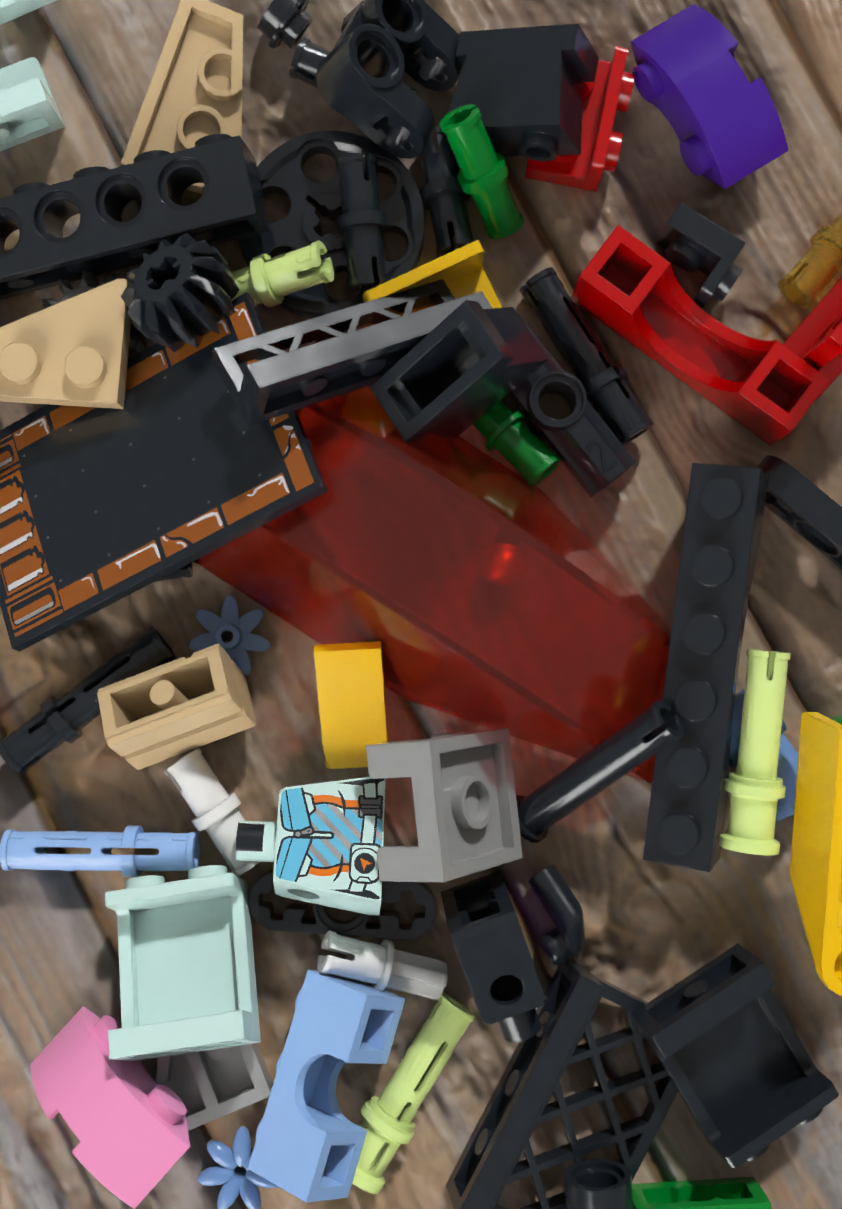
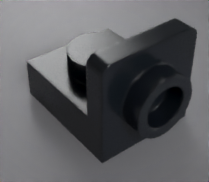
(702, 245)

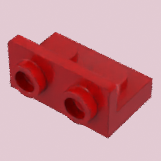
(598, 142)

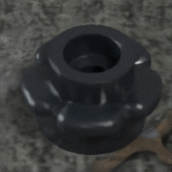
(285, 22)

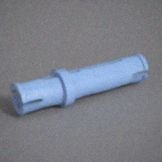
(28, 851)

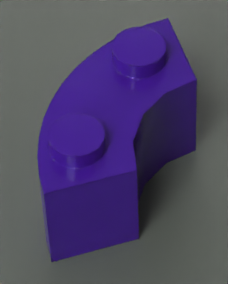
(701, 90)

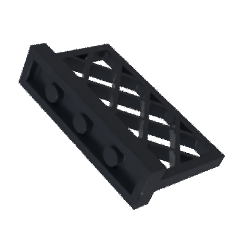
(533, 1077)

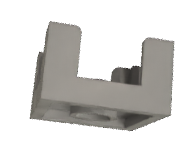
(460, 804)

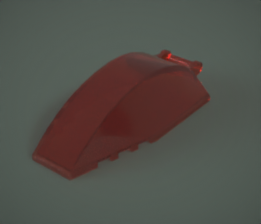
(463, 578)

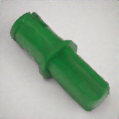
(517, 443)

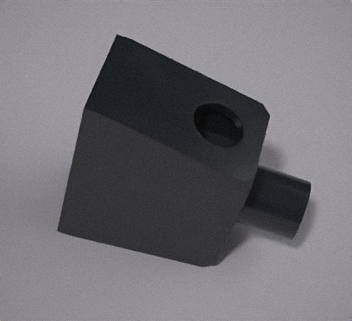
(494, 955)

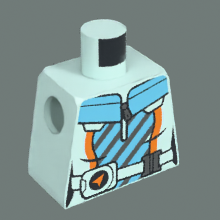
(323, 843)

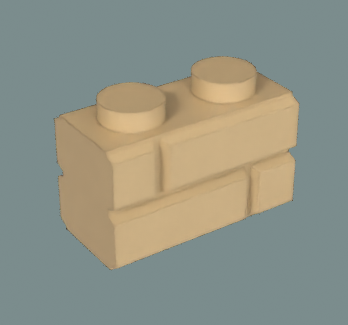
(176, 707)

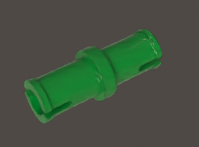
(482, 171)

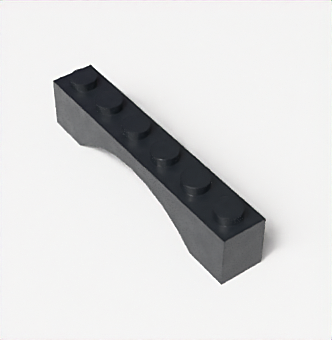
(703, 663)

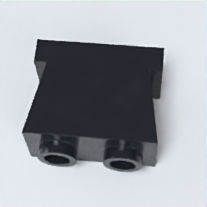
(527, 87)
(458, 372)

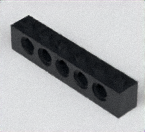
(226, 211)

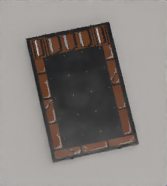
(138, 491)

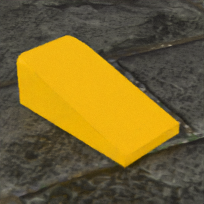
(350, 701)

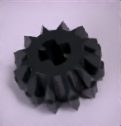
(180, 292)

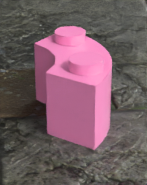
(122, 1117)

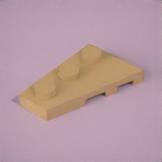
(193, 85)

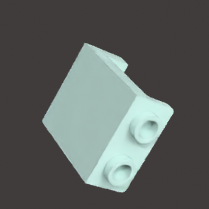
(184, 965)

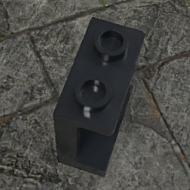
(734, 1056)

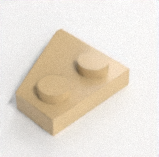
(69, 352)

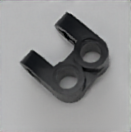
(367, 67)

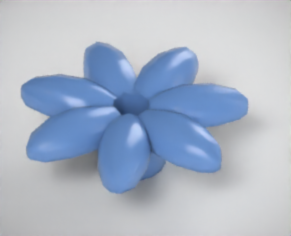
(240, 627)
(230, 1175)

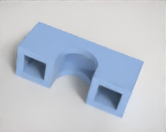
(303, 1135)

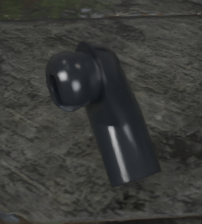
(565, 912)

